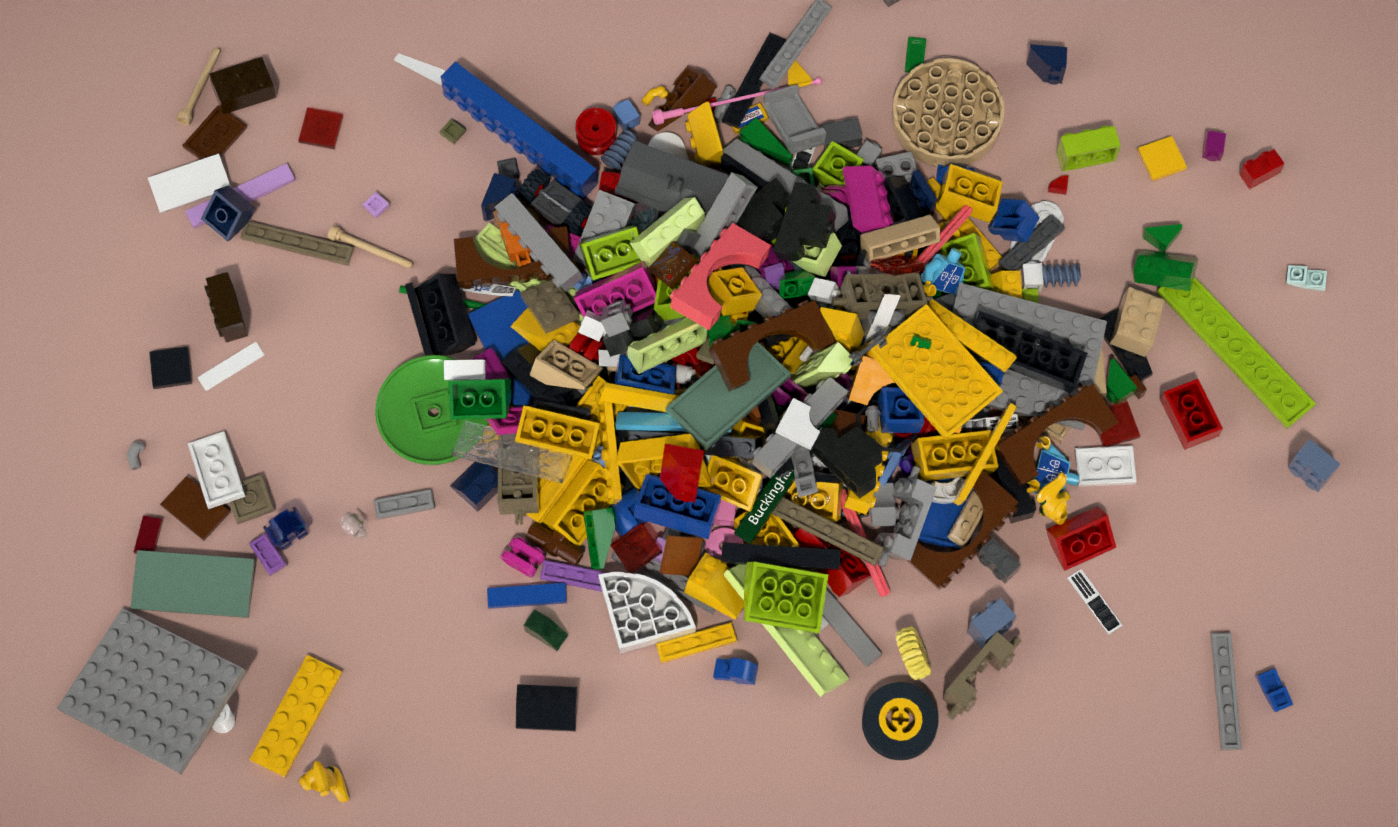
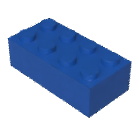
(660, 507)

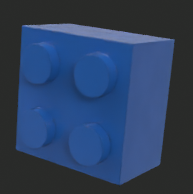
(898, 412)

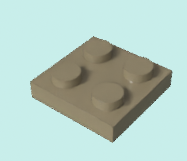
(255, 503)

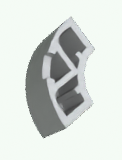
(884, 510)

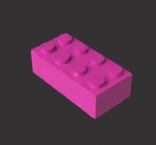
(632, 285)

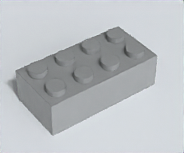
(606, 216)

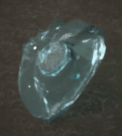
(643, 216)

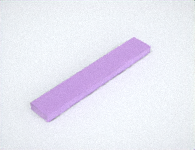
(250, 190)

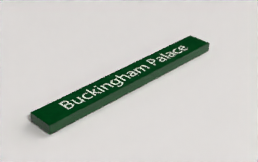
(770, 498)

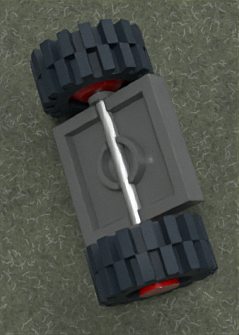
(555, 202)

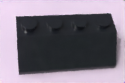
(902, 201)
(444, 315)
(519, 367)

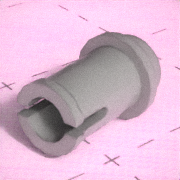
(872, 418)

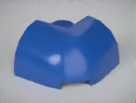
(625, 512)

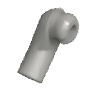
(132, 453)

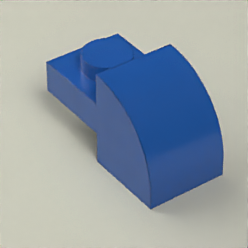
(736, 670)

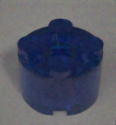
(286, 528)

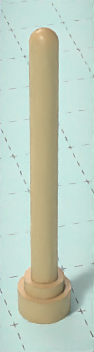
(185, 116)
(335, 233)

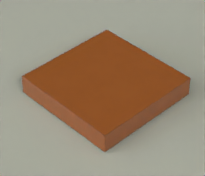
(680, 554)

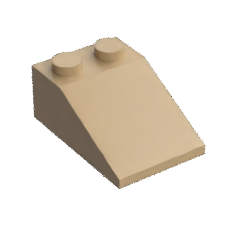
(564, 367)

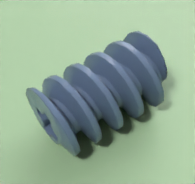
(619, 150)
(1061, 274)

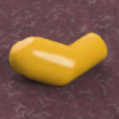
(654, 92)

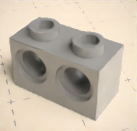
(894, 165)
(616, 317)

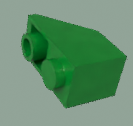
(795, 284)

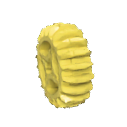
(913, 653)

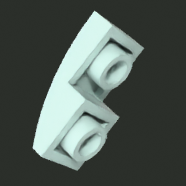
(1308, 279)

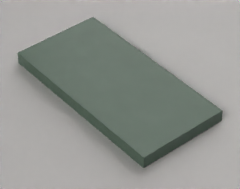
(711, 410)
(192, 584)

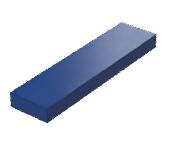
(526, 595)

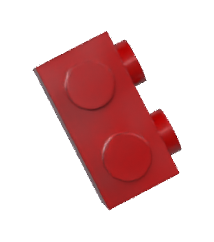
(1262, 168)

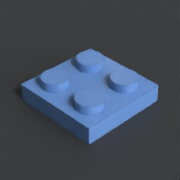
(892, 462)

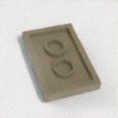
(549, 306)

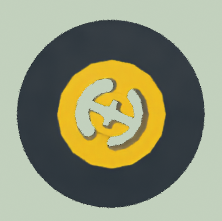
(903, 698)

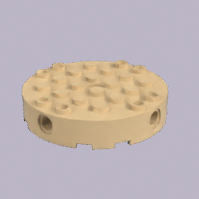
(940, 137)

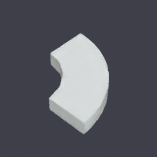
(947, 492)

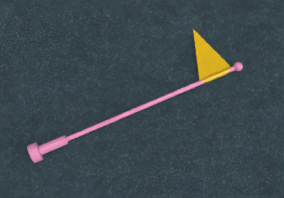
(796, 76)

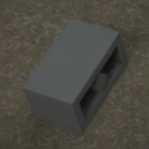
(845, 133)

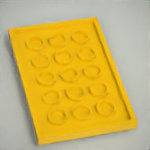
(939, 381)

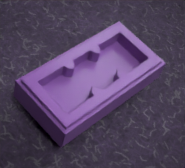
(773, 275)
(267, 554)

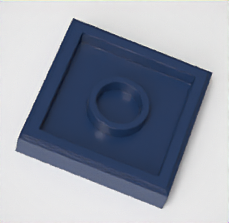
(923, 193)

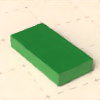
(915, 53)

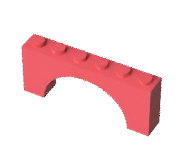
(733, 247)

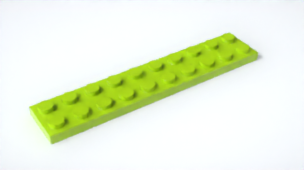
(1239, 352)

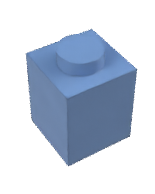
(626, 115)

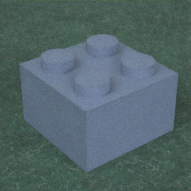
(1313, 466)
(994, 619)

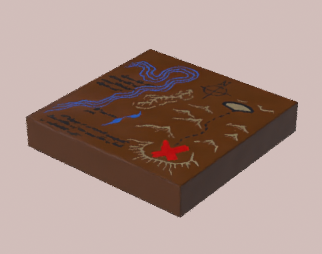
(672, 265)

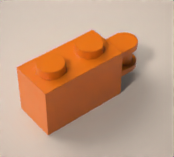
(513, 247)

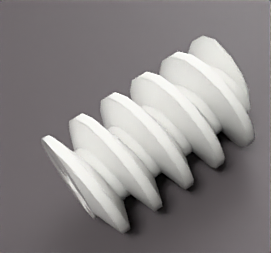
(225, 721)

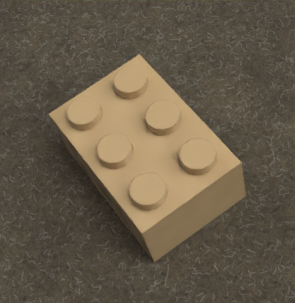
(1137, 322)

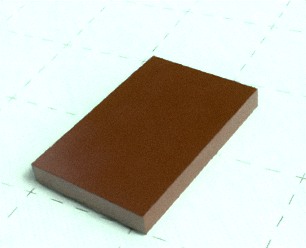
(214, 135)
(190, 508)

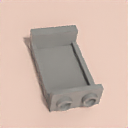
(793, 120)

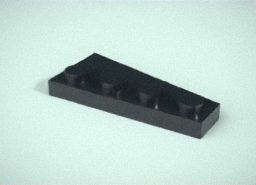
(1132, 363)

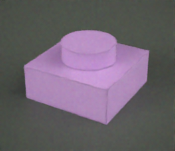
(376, 205)

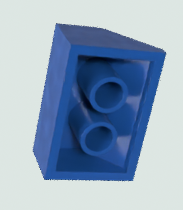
(658, 379)

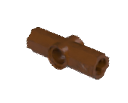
(555, 544)

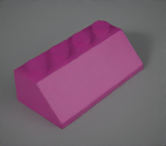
(867, 198)

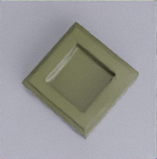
(452, 131)

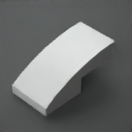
(464, 369)

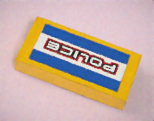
(754, 111)

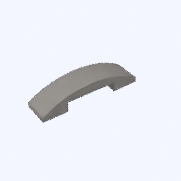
(804, 472)

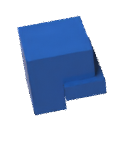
(1014, 221)

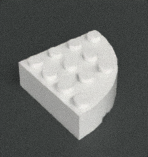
(643, 610)

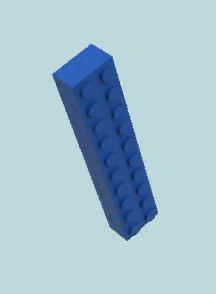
(519, 131)

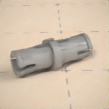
(720, 110)

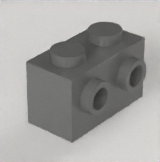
(998, 560)

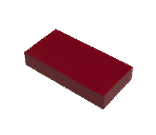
(148, 534)

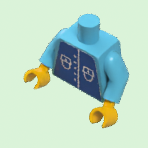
(943, 273)
(1049, 465)

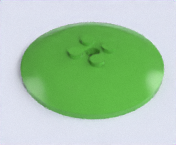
(404, 412)

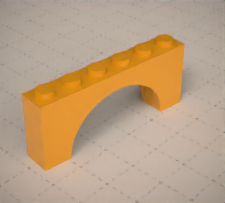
(869, 379)

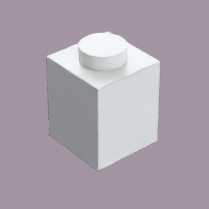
(1032, 276)
(824, 290)
(592, 326)

